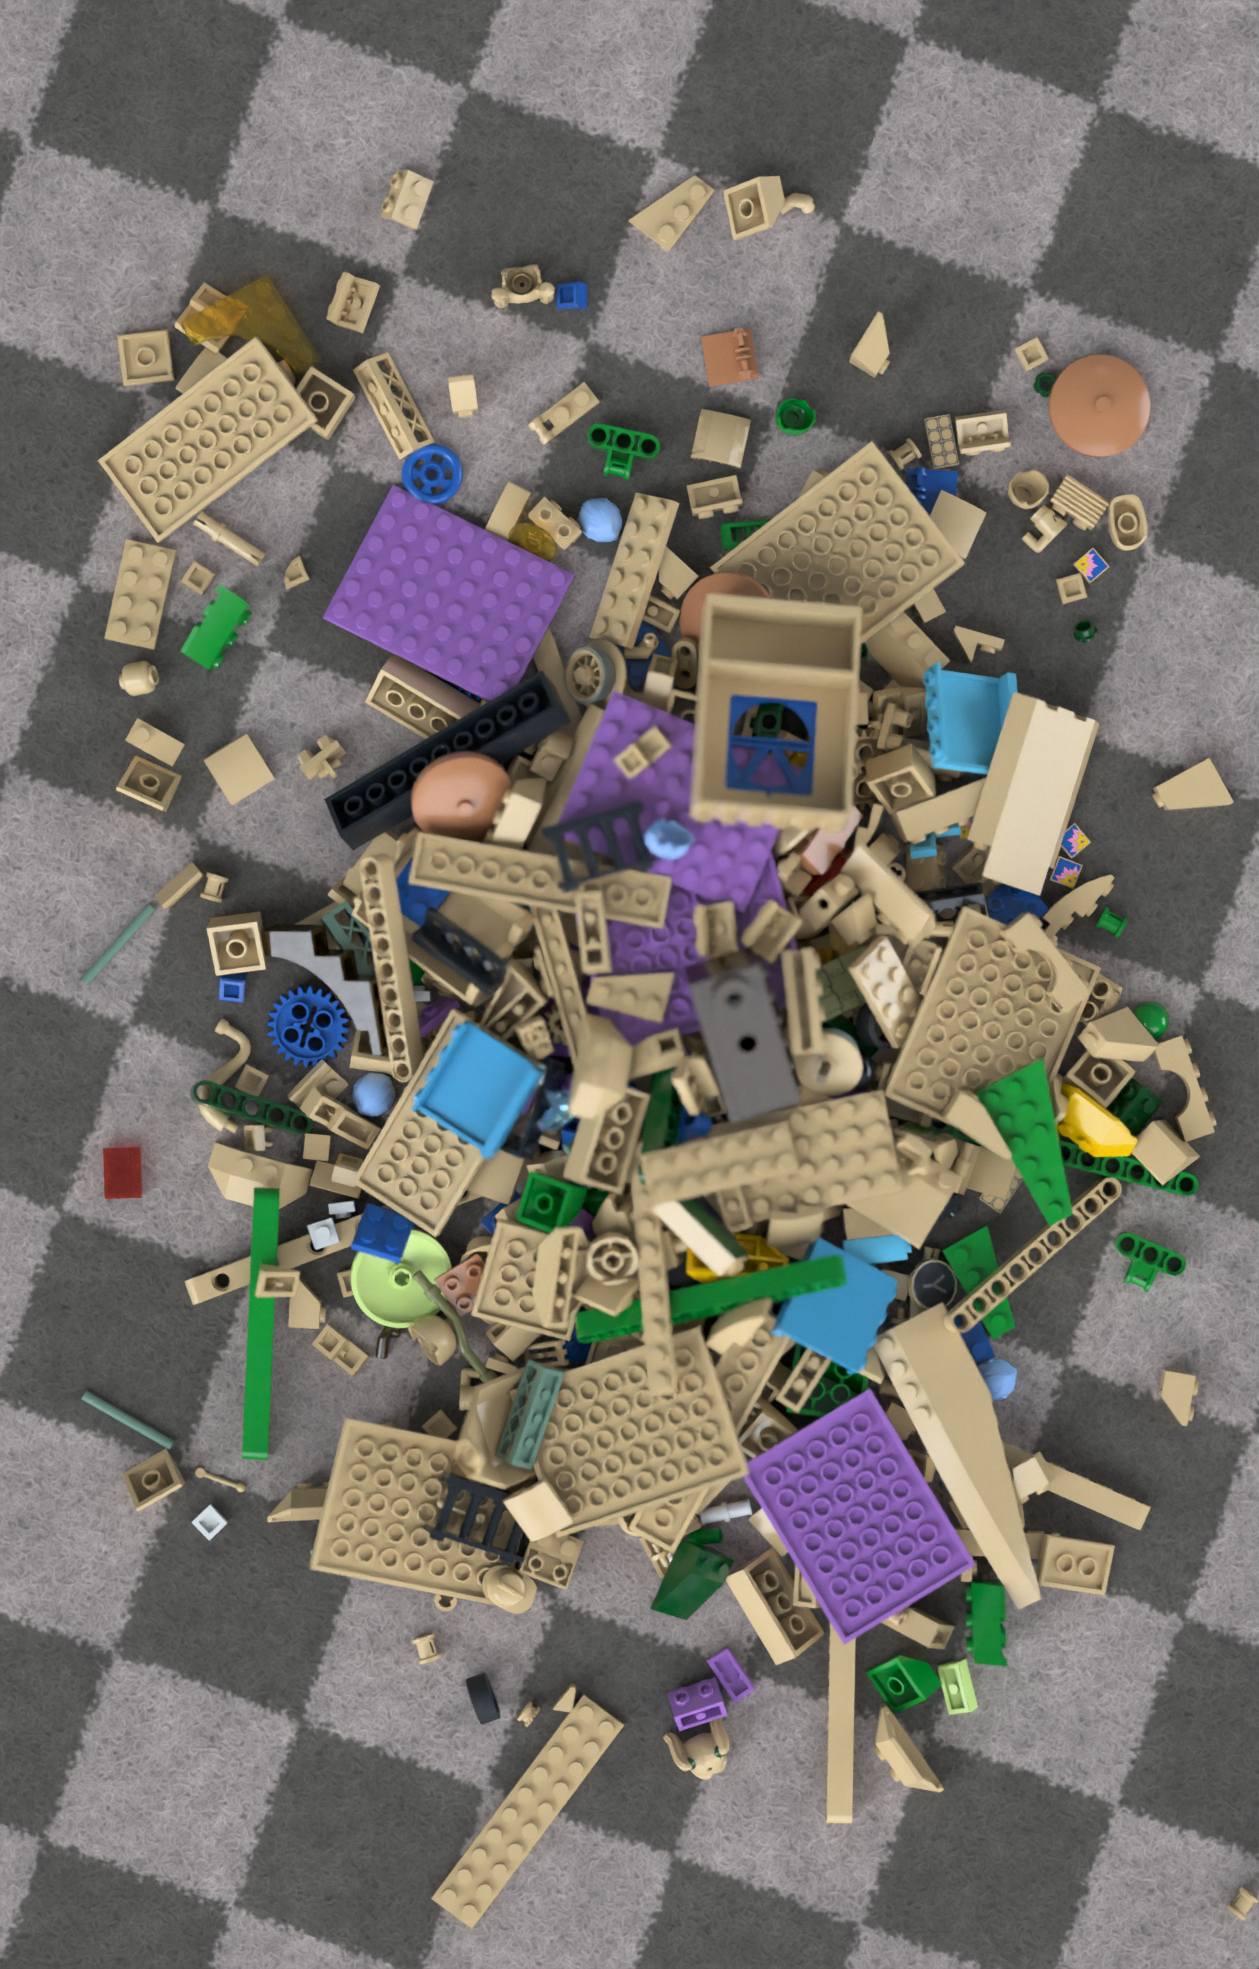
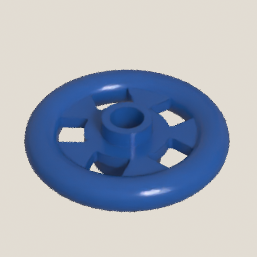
(449, 487)

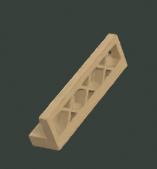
(389, 406)

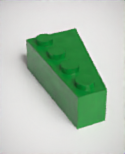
(972, 1262)

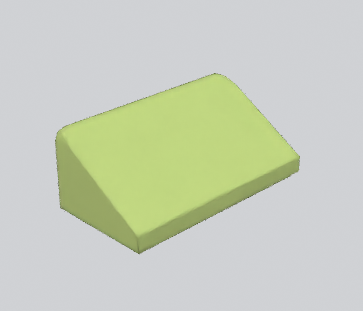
(957, 1687)

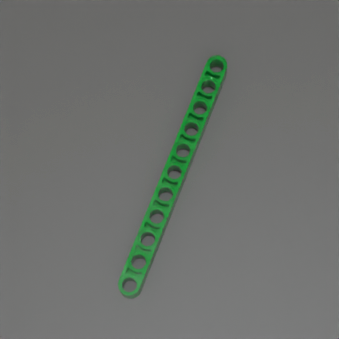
(1098, 1165)
(719, 1297)
(260, 1327)

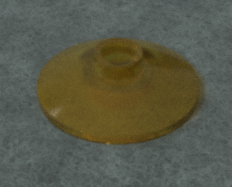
(534, 540)

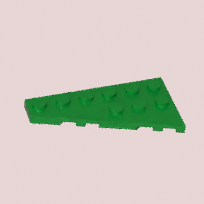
(1027, 1123)

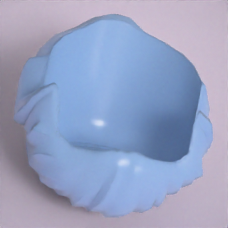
(600, 520)
(668, 839)
(373, 1094)
(999, 1377)

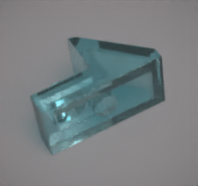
(557, 1115)

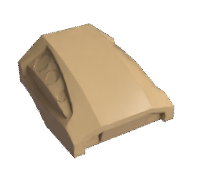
(721, 438)
(1103, 999)

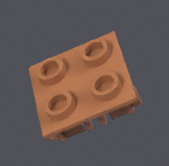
(729, 357)
(462, 1283)

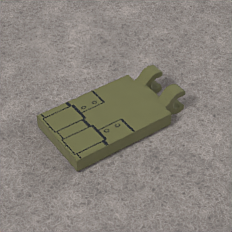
(839, 987)

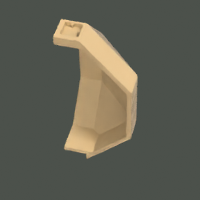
(484, 1430)

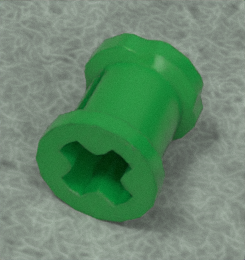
(1111, 922)

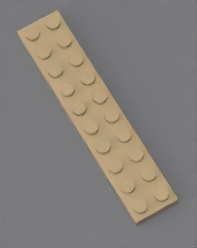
(534, 878)
(742, 1378)
(527, 1811)

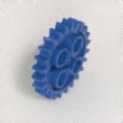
(287, 1018)

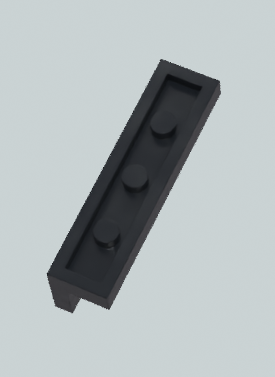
(952, 898)
(459, 954)

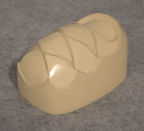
(1127, 522)

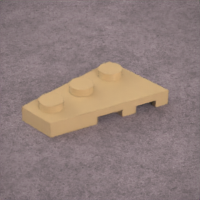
(673, 213)

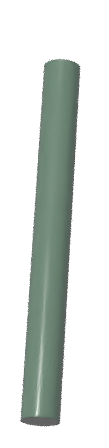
(120, 941)
(128, 1420)

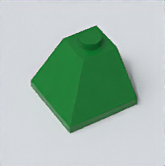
(550, 1202)
(904, 1682)

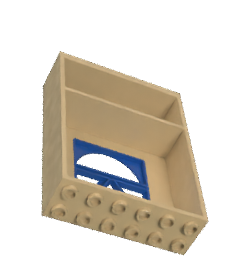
(786, 656)

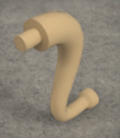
(214, 1117)

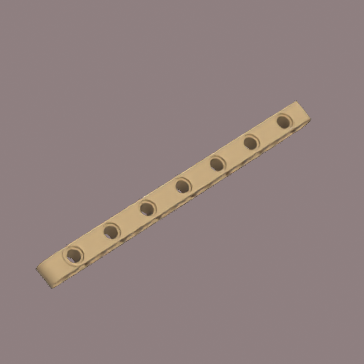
(289, 1255)

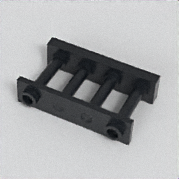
(581, 829)
(479, 1490)

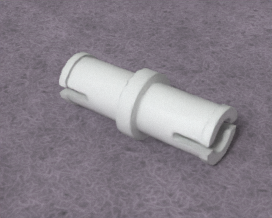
(726, 1511)

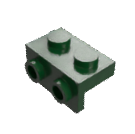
(1134, 1106)

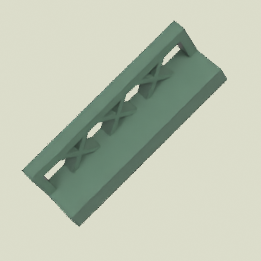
(344, 941)
(532, 1416)

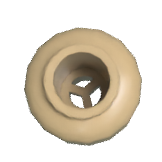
(139, 678)

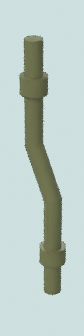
(433, 1293)

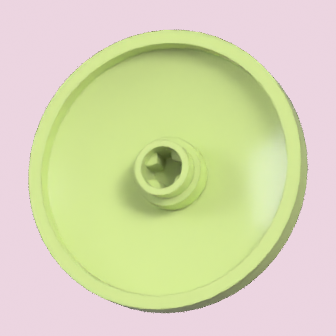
(387, 1288)

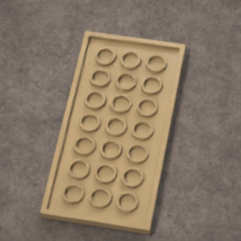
(208, 440)
(840, 1152)
(417, 1161)

